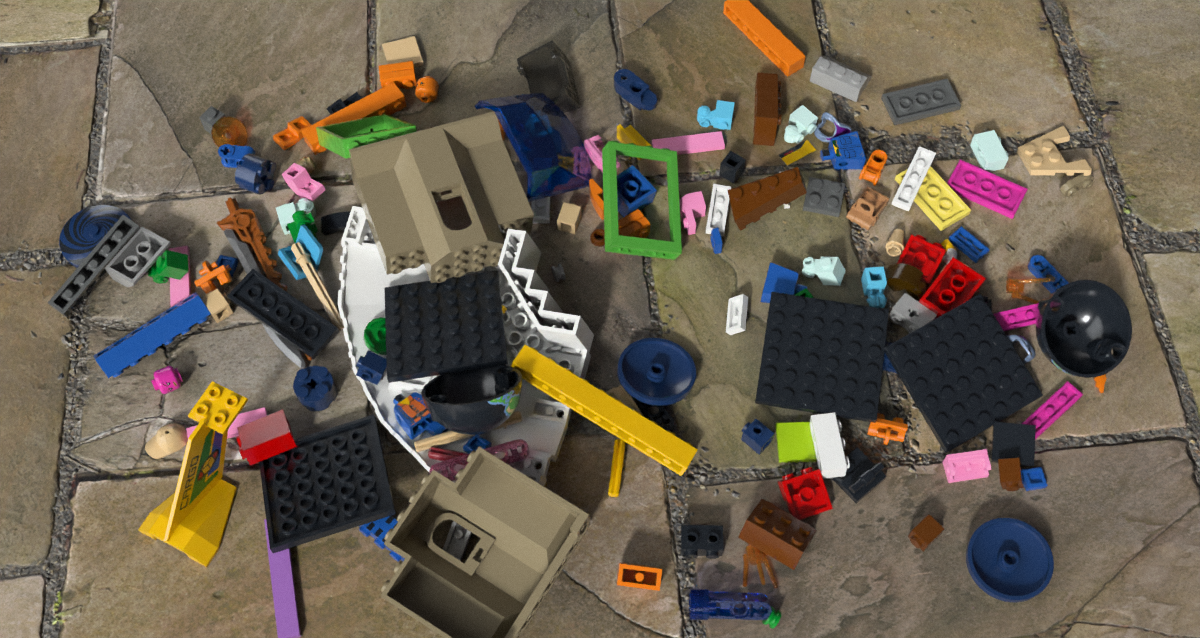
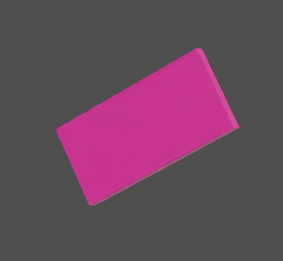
(986, 189)

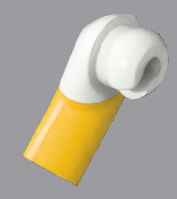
(950, 249)

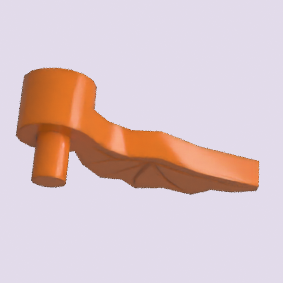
(1100, 381)

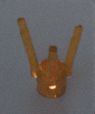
(1015, 286)
(757, 557)

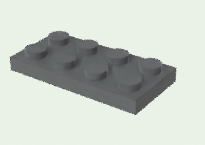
(921, 102)

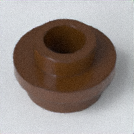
(598, 233)

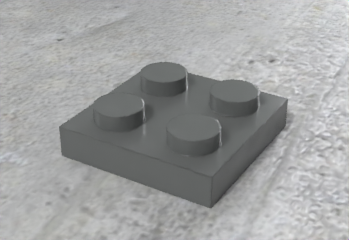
(824, 197)

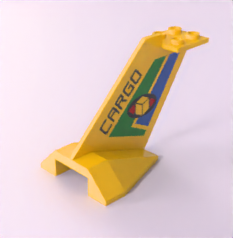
(200, 507)

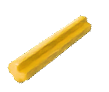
(616, 468)

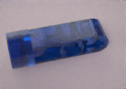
(703, 605)

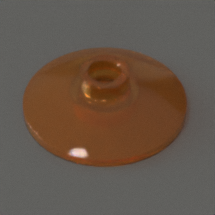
(231, 126)

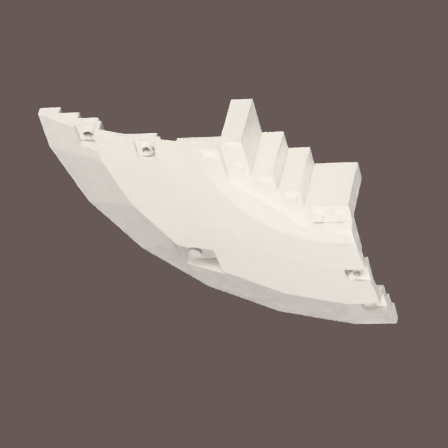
(529, 320)

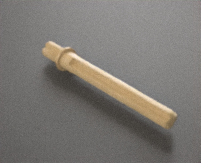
(304, 260)
(451, 436)

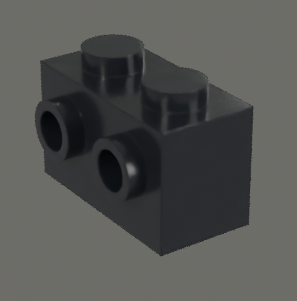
(701, 541)

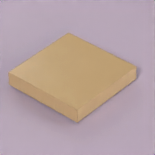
(403, 51)

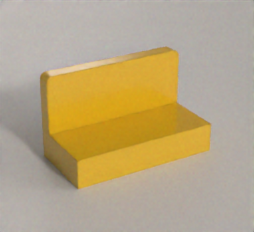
(630, 135)

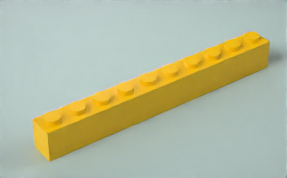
(604, 410)

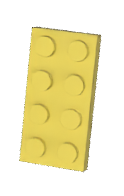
(938, 200)

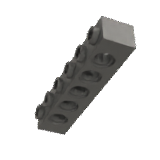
(93, 267)

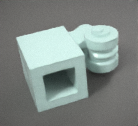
(800, 124)
(287, 210)
(826, 268)

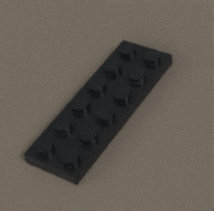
(283, 313)

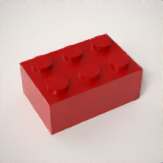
(952, 288)

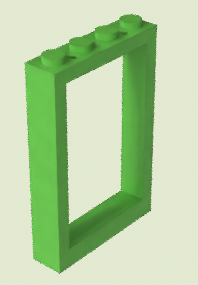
(357, 133)
(634, 245)

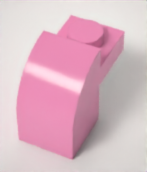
(301, 182)
(691, 207)

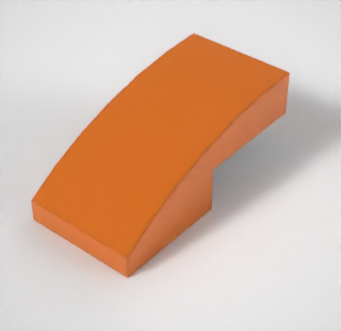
(292, 134)
(596, 196)

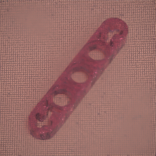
(512, 445)

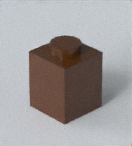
(1010, 474)
(925, 533)

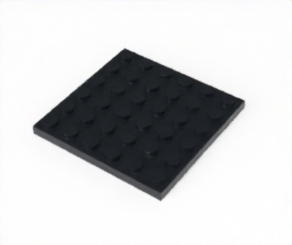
(444, 327)
(822, 357)
(962, 373)
(326, 484)

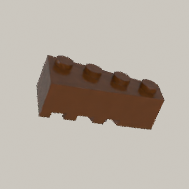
(766, 109)
(765, 195)

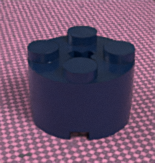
(255, 174)
(315, 388)

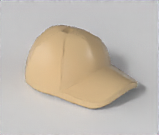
(166, 444)

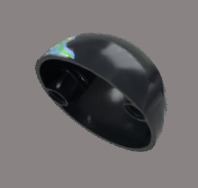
(1077, 321)
(473, 399)

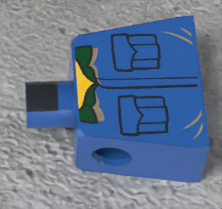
(845, 152)

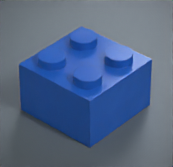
(633, 191)

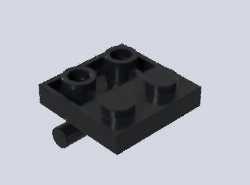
(860, 476)

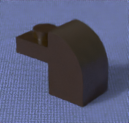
(906, 278)

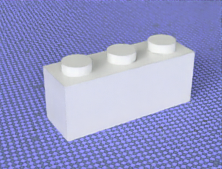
(829, 445)

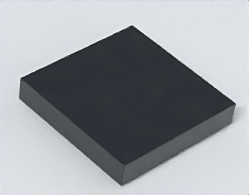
(1013, 441)

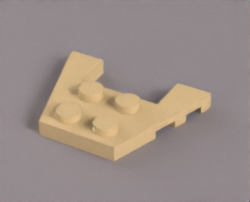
(1044, 158)

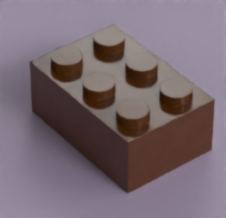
(777, 533)

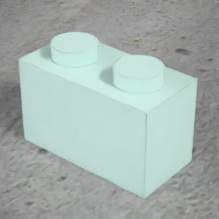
(989, 151)

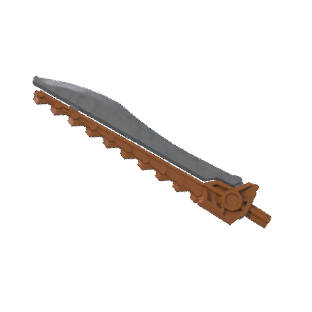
(247, 226)

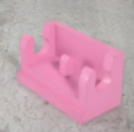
(594, 151)
(967, 466)

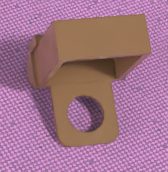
(867, 208)

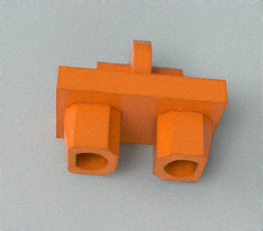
(206, 281)
(888, 429)

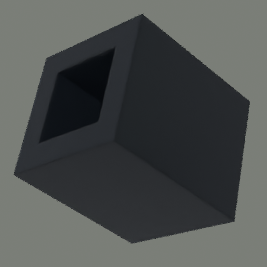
(732, 167)

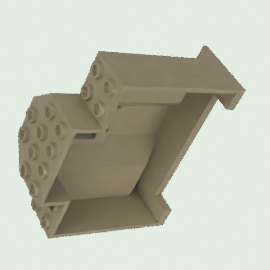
(403, 181)
(524, 540)

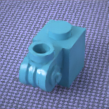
(719, 118)
(873, 286)

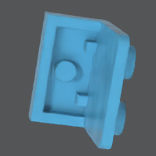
(311, 247)

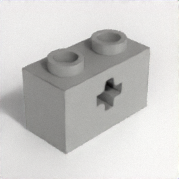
(911, 314)

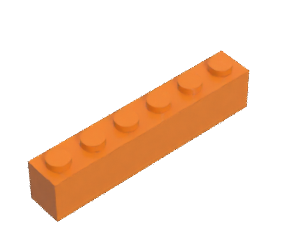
(765, 35)
(383, 101)

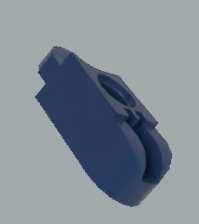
(634, 90)

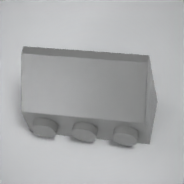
(839, 78)
(136, 257)

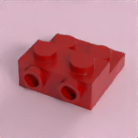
(923, 256)
(805, 493)

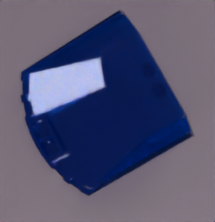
(543, 142)

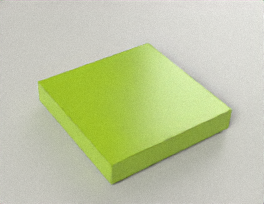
(794, 442)

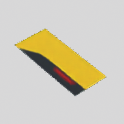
(797, 152)

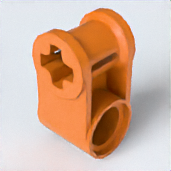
(872, 170)

